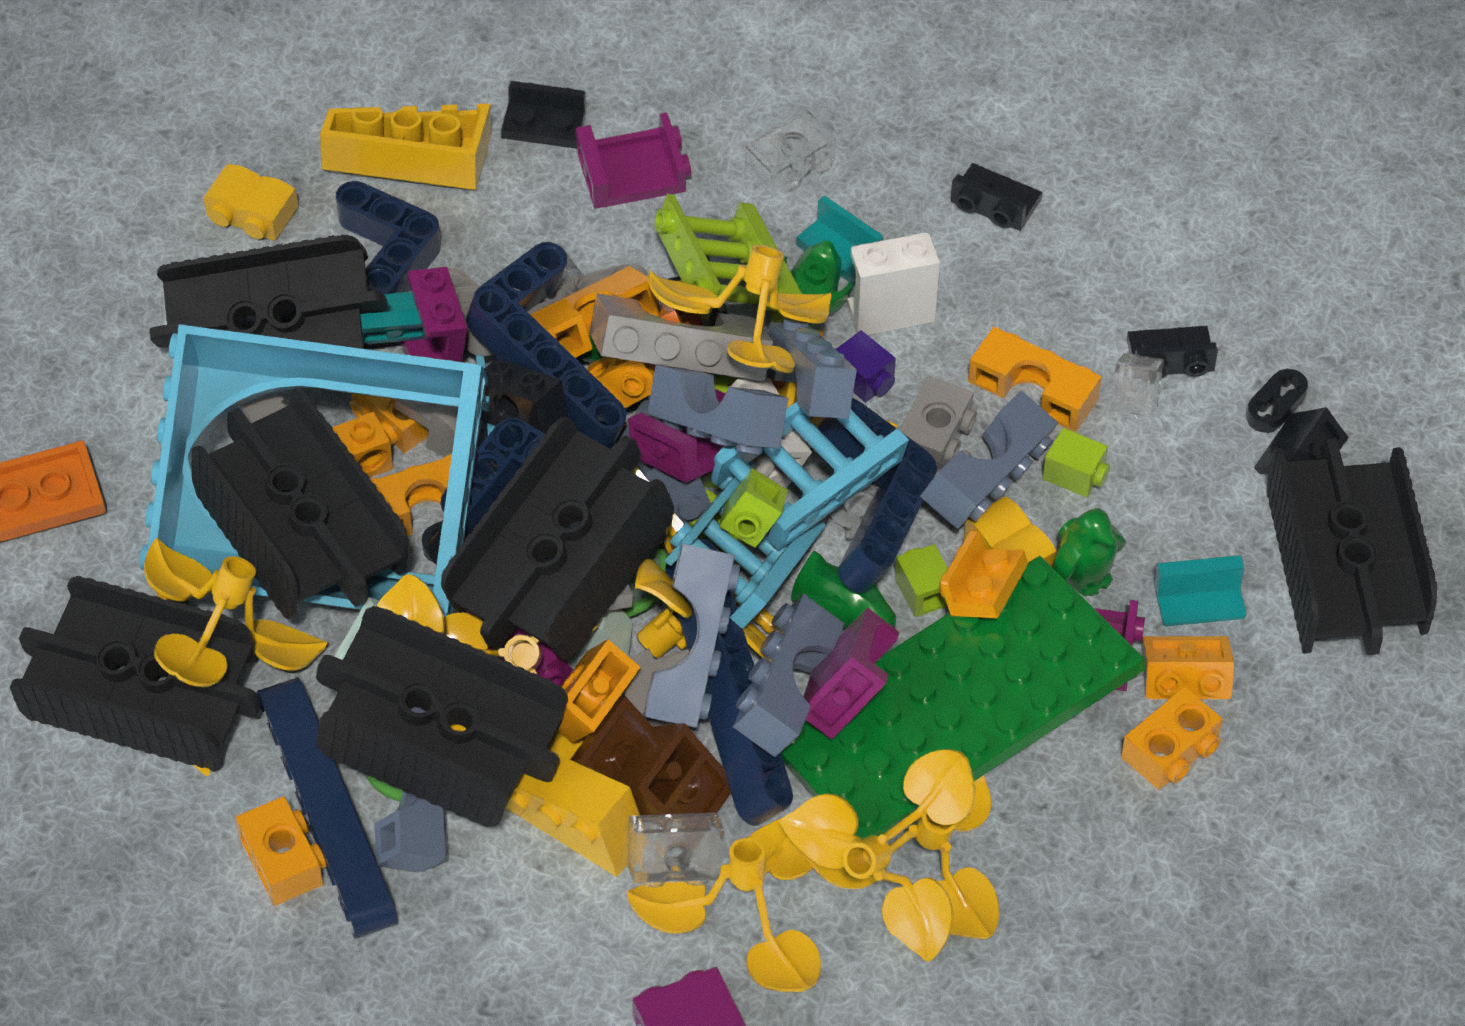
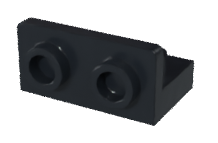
(543, 114)
(995, 197)
(1183, 349)

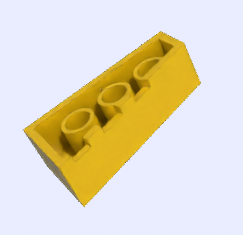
(408, 144)
(579, 811)

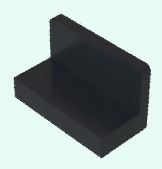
(1303, 437)

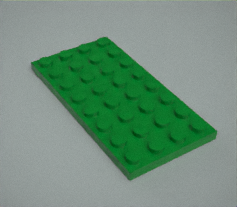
(970, 690)

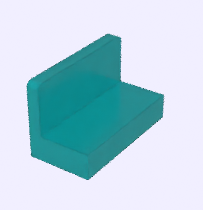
(842, 230)
(395, 324)
(1200, 590)

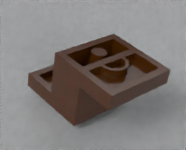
(660, 764)

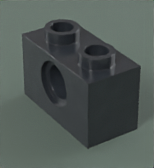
(523, 395)

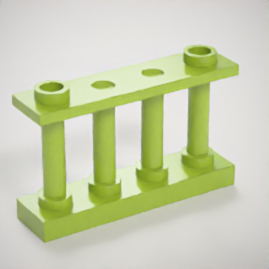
(690, 252)

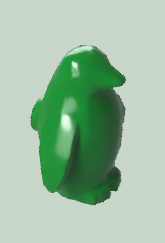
(819, 273)
(1088, 551)
(823, 585)

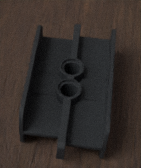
(315, 276)
(297, 451)
(561, 482)
(1347, 515)
(108, 625)
(405, 665)

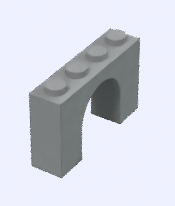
(630, 333)

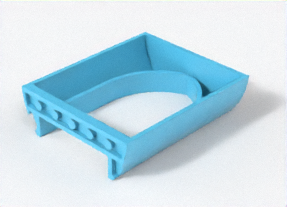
(228, 369)

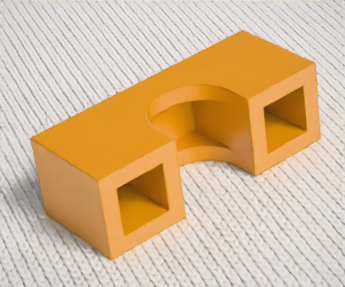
(572, 316)
(1009, 360)
(414, 486)

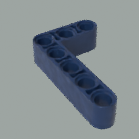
(404, 230)
(538, 346)
(498, 457)
(892, 506)

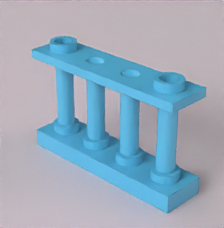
(818, 497)
(766, 575)

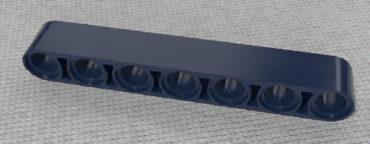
(754, 776)
(329, 809)

